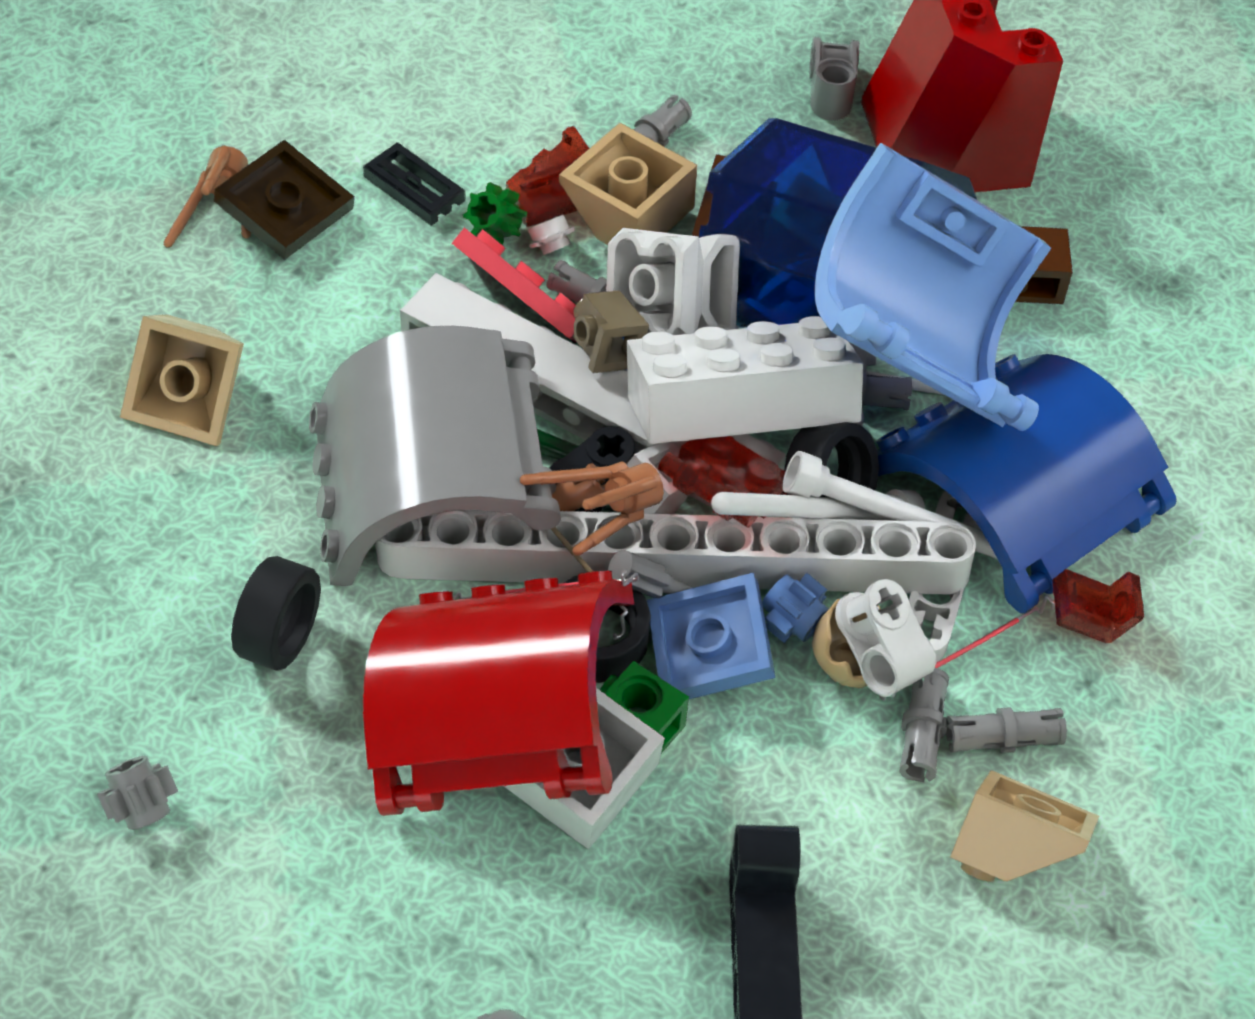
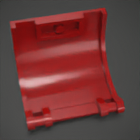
(488, 692)

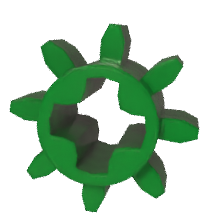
(495, 212)

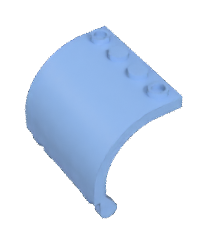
(927, 282)

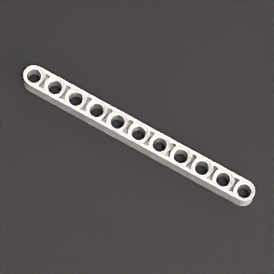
(706, 548)

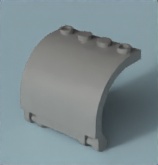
(422, 431)

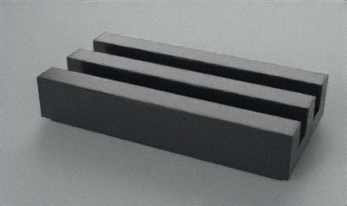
(408, 186)

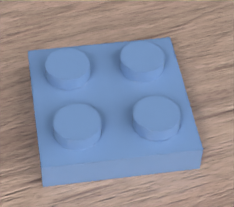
(712, 637)

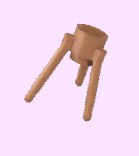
(222, 165)
(626, 492)

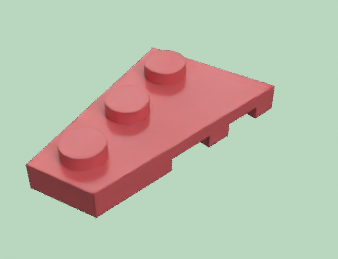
(520, 280)

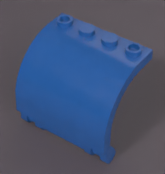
(1046, 489)

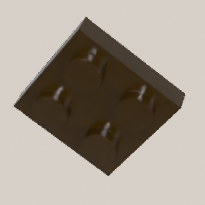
(284, 199)

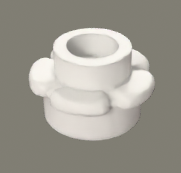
(551, 234)

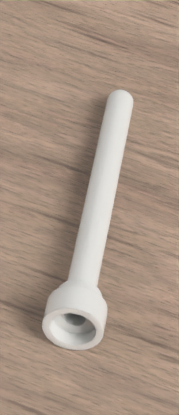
(808, 477)
(800, 507)

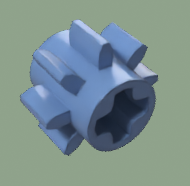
(794, 607)

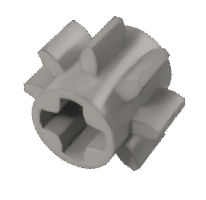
(137, 792)

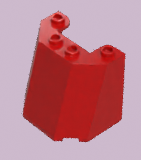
(965, 92)

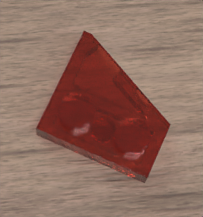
(539, 182)

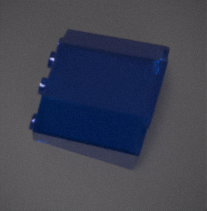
(780, 202)

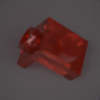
(1097, 608)

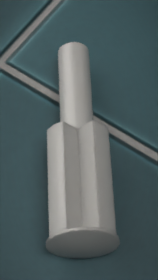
(651, 575)

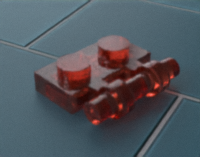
(722, 466)

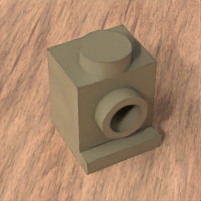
(601, 324)

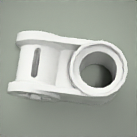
(888, 641)

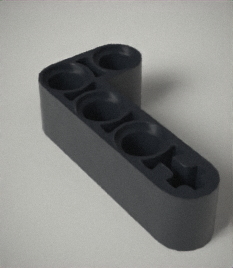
(764, 922)

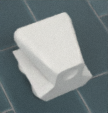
(676, 278)

